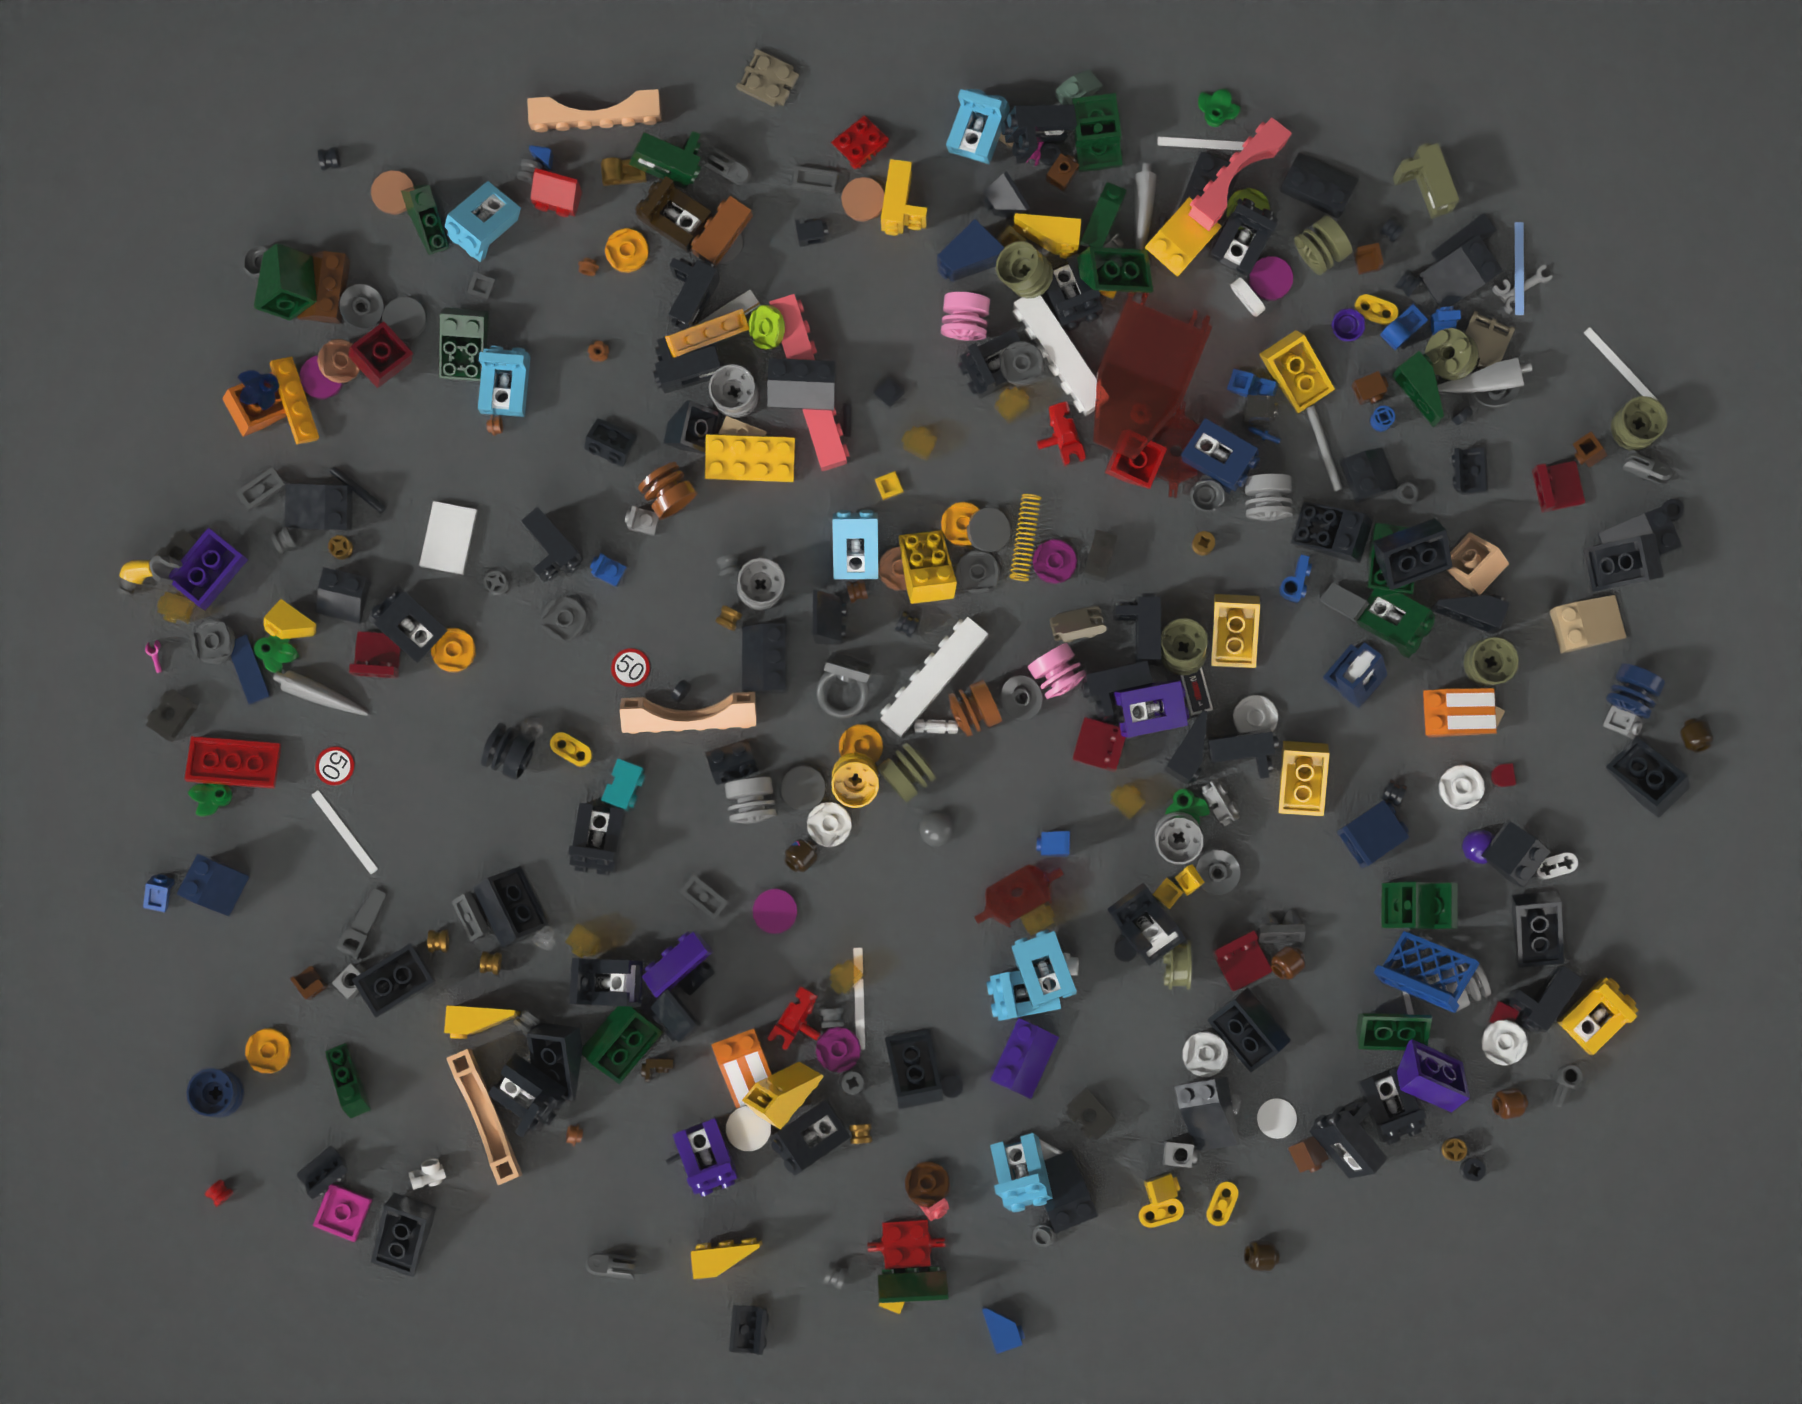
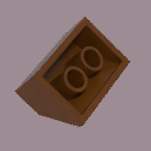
(331, 280)

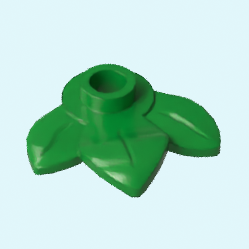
(1218, 104)
(279, 652)
(206, 796)
(1195, 807)

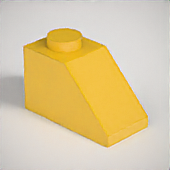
(288, 622)
(1162, 1188)

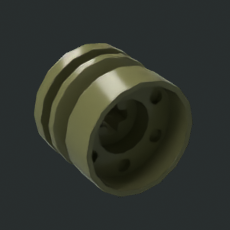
(1323, 245)
(1024, 270)
(1649, 419)
(1188, 636)
(1501, 655)
(906, 772)

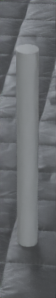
(1323, 445)

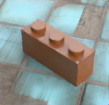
(721, 231)

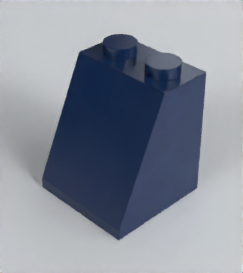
(969, 253)
(1373, 834)
(213, 884)

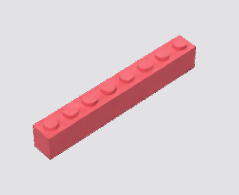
(821, 424)

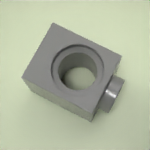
(342, 984)
(1169, 1151)

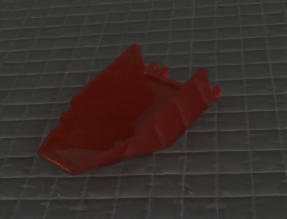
(1144, 374)

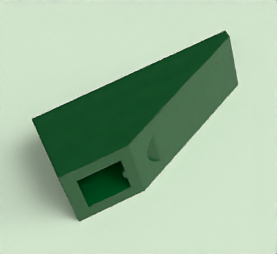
(425, 217)
(347, 1081)

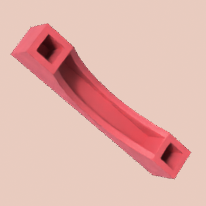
(1264, 145)

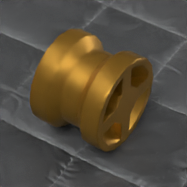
(337, 544)
(1201, 546)
(728, 618)
(438, 941)
(490, 962)
(860, 1133)
(1459, 1149)

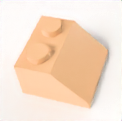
(1476, 563)

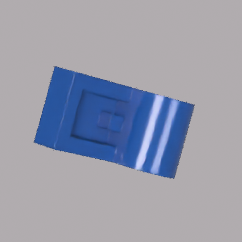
(1444, 318)
(1403, 327)
(1302, 569)

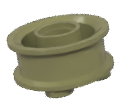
(1463, 360)
(1178, 966)

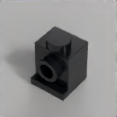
(811, 232)

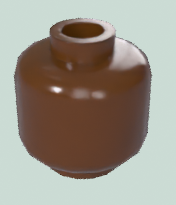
(1288, 962)
(1509, 1103)

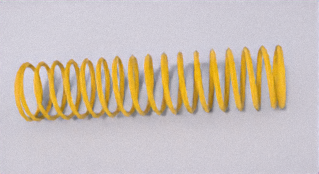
(1014, 574)

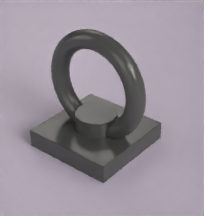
(848, 670)

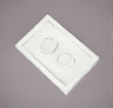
(448, 538)

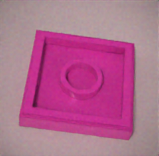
(342, 1212)

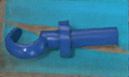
(1264, 435)

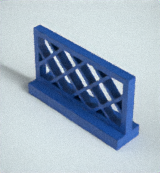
(1415, 985)

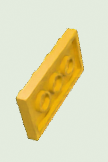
(749, 457)

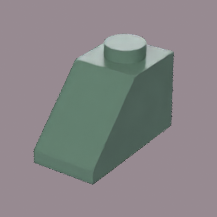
(1077, 86)

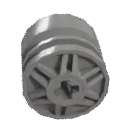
(727, 380)
(1268, 499)
(760, 571)
(750, 799)
(1179, 850)
(1476, 985)

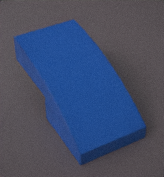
(1247, 383)

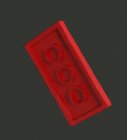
(232, 762)

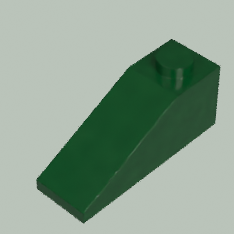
(1104, 216)

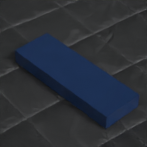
(249, 671)

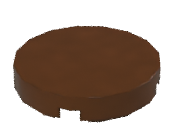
(927, 1184)

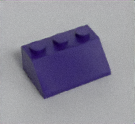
(207, 569)
(676, 963)
(1024, 1058)
(1433, 1076)

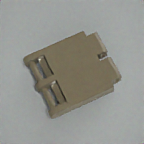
(768, 79)
(1490, 341)
(1077, 624)

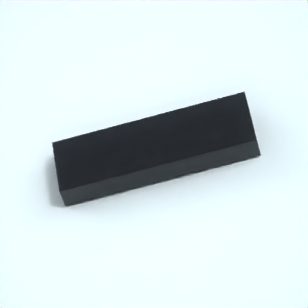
(1480, 226)

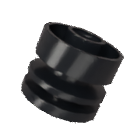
(511, 752)

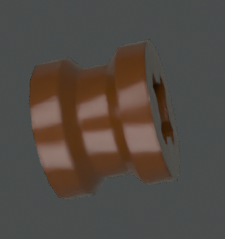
(856, 590)

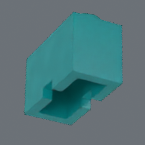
(625, 784)

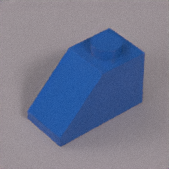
(1054, 844)
(1002, 1330)

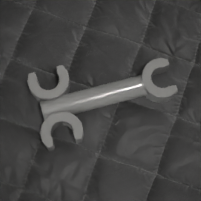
(1508, 295)

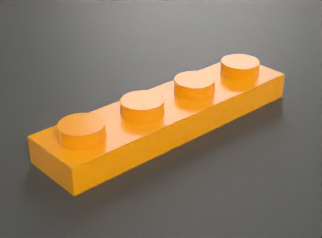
(707, 333)
(294, 400)

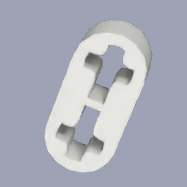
(1247, 297)
(1557, 871)

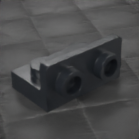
(609, 442)

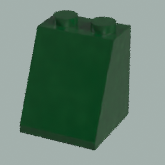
(285, 282)

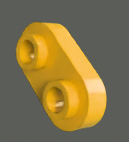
(1375, 310)
(571, 749)
(1222, 1203)
(1161, 1213)

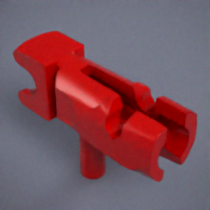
(1064, 434)
(795, 1019)

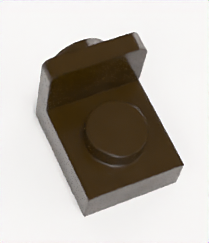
(661, 1066)

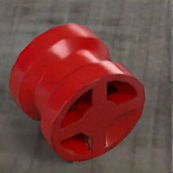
(219, 1193)

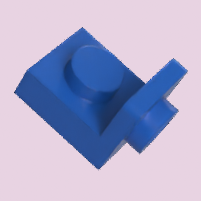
(607, 569)
(158, 892)

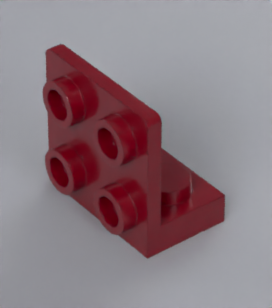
(1558, 486)
(375, 656)
(1099, 745)
(1242, 961)

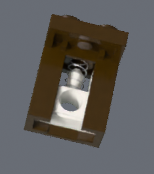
(658, 202)

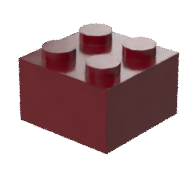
(380, 354)

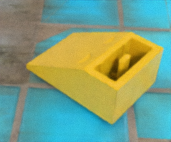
(927, 567)
(782, 1093)
(714, 1260)

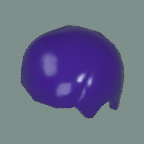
(1348, 325)
(1475, 844)

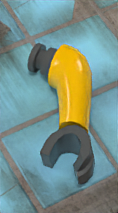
(137, 570)

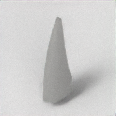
(1143, 204)
(1494, 377)
(316, 692)

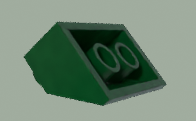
(1116, 269)
(1391, 1030)
(620, 1042)
(912, 1285)

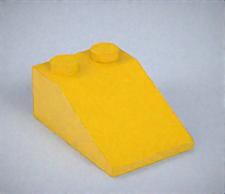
(1053, 233)
(1180, 239)
(1297, 371)
(1235, 630)
(1303, 778)
(467, 1021)

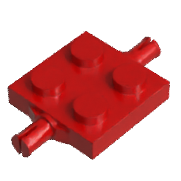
(906, 1244)

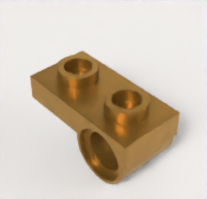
(619, 171)

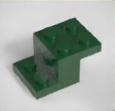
(1097, 132)
(1419, 905)

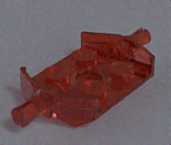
(1176, 432)
(1007, 908)

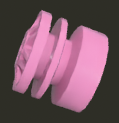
(965, 316)
(1057, 671)

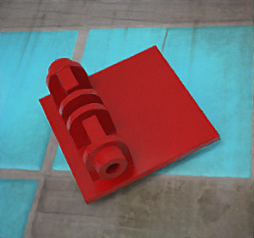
(860, 142)

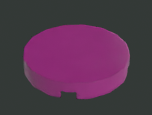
(1271, 278)
(315, 382)
(1054, 561)
(774, 911)
(838, 1049)

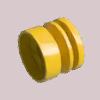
(857, 792)

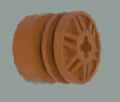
(665, 486)
(974, 708)

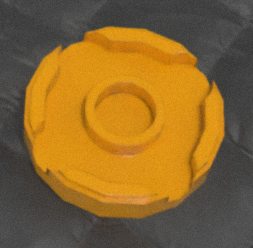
(626, 250)
(955, 523)
(454, 650)
(863, 740)
(268, 1051)

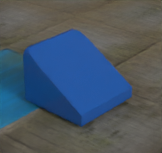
(543, 155)

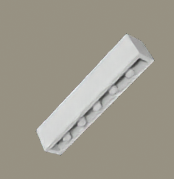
(1059, 351)
(934, 676)

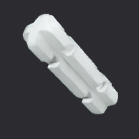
(935, 726)

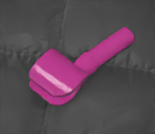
(1036, 155)
(154, 653)

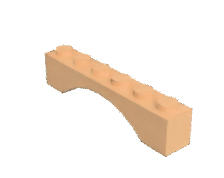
(640, 107)
(643, 715)
(495, 1141)

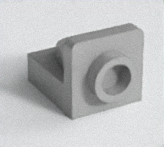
(642, 520)
(1623, 722)

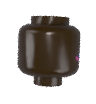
(1696, 735)
(801, 855)
(1261, 1255)

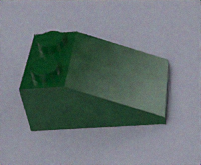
(1419, 383)

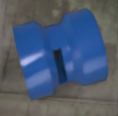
(1378, 419)

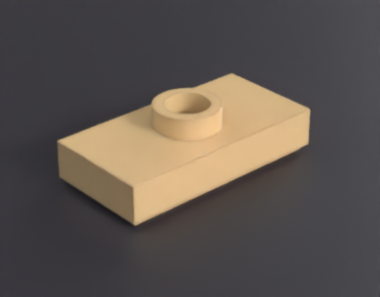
(735, 427)

